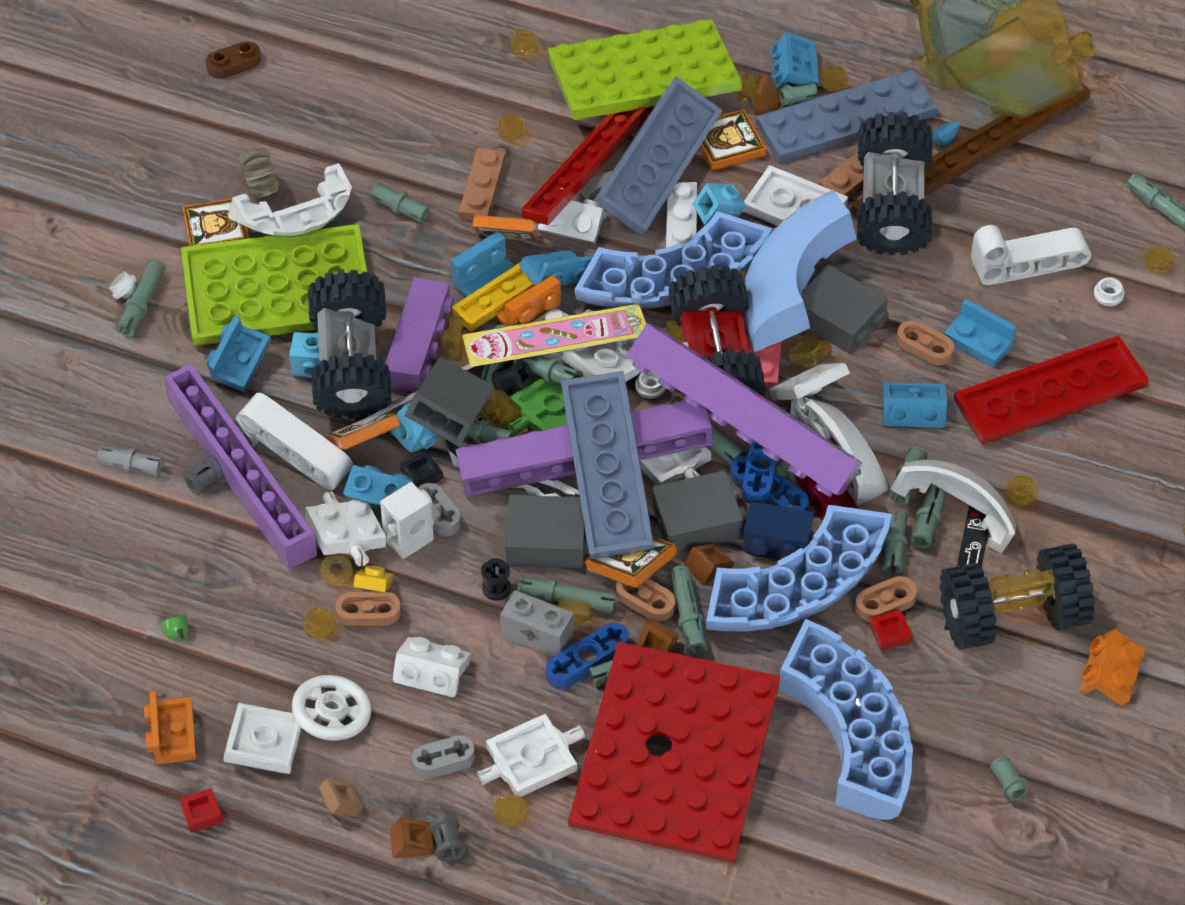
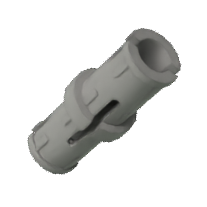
(130, 460)

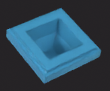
(945, 134)

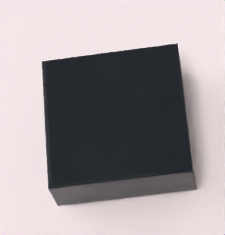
(422, 469)

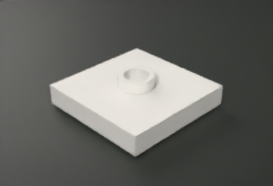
(809, 381)
(262, 738)

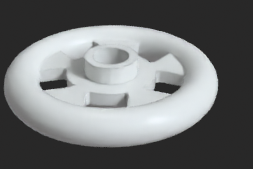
(331, 707)

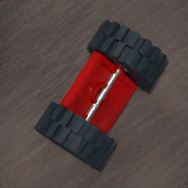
(710, 312)

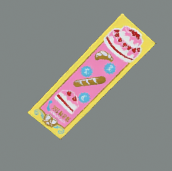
(554, 335)

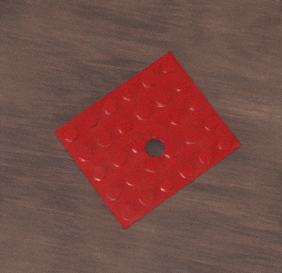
(700, 788)

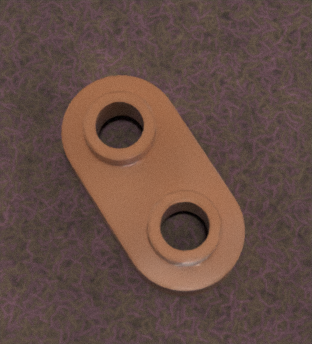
(928, 343)
(648, 597)
(883, 597)
(368, 608)

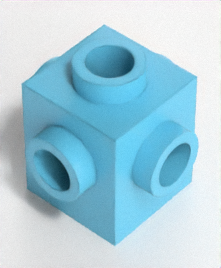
(720, 198)
(304, 353)
(412, 434)

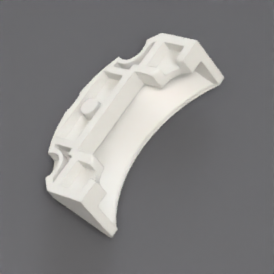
(298, 218)
(838, 429)
(966, 487)

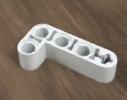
(1028, 256)
(293, 441)

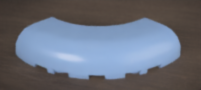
(786, 265)
(627, 279)
(803, 581)
(861, 716)

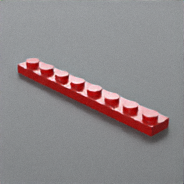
(582, 165)

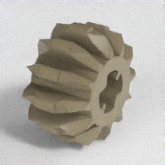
(259, 172)

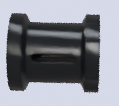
(516, 376)
(500, 580)

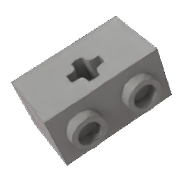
(536, 624)

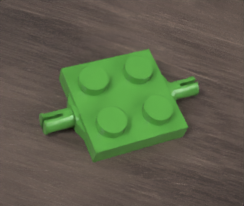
(541, 407)

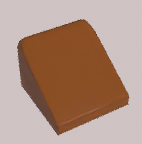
(766, 97)
(705, 560)
(411, 838)

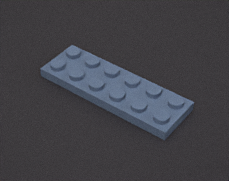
(838, 116)
(658, 156)
(607, 465)

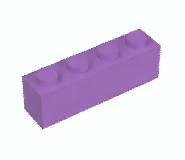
(418, 334)

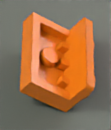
(531, 303)
(1112, 666)
(171, 729)

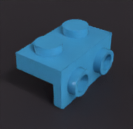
(237, 355)
(372, 485)

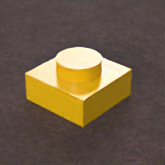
(373, 579)

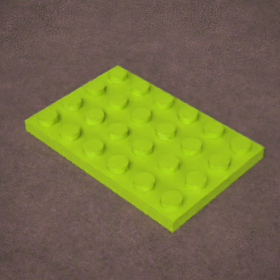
(638, 67)
(264, 279)

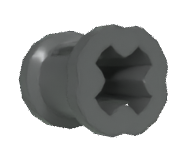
(203, 475)
(447, 838)

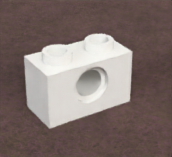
(407, 519)

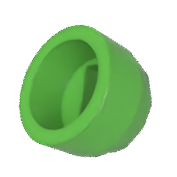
(173, 625)

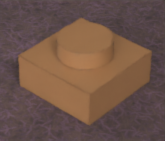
(340, 797)

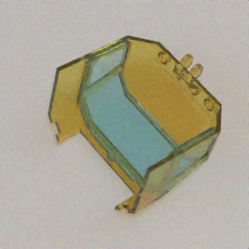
(1013, 68)

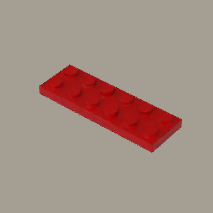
(1050, 389)

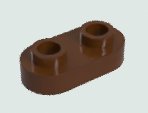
(233, 59)

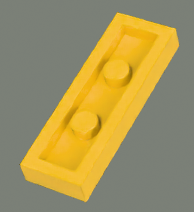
(492, 297)

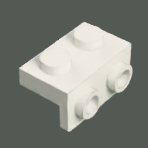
(577, 221)
(430, 666)

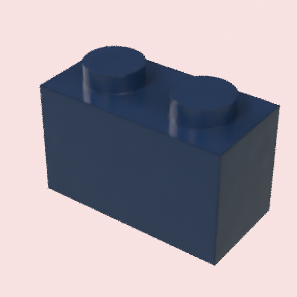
(776, 530)

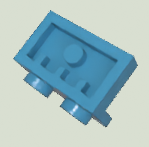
(794, 61)
(480, 264)
(561, 264)
(981, 334)
(914, 404)

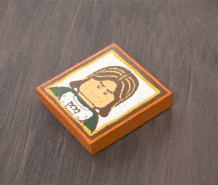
(732, 141)
(210, 223)
(509, 227)
(356, 434)
(635, 566)

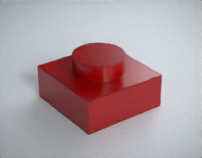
(890, 630)
(201, 810)

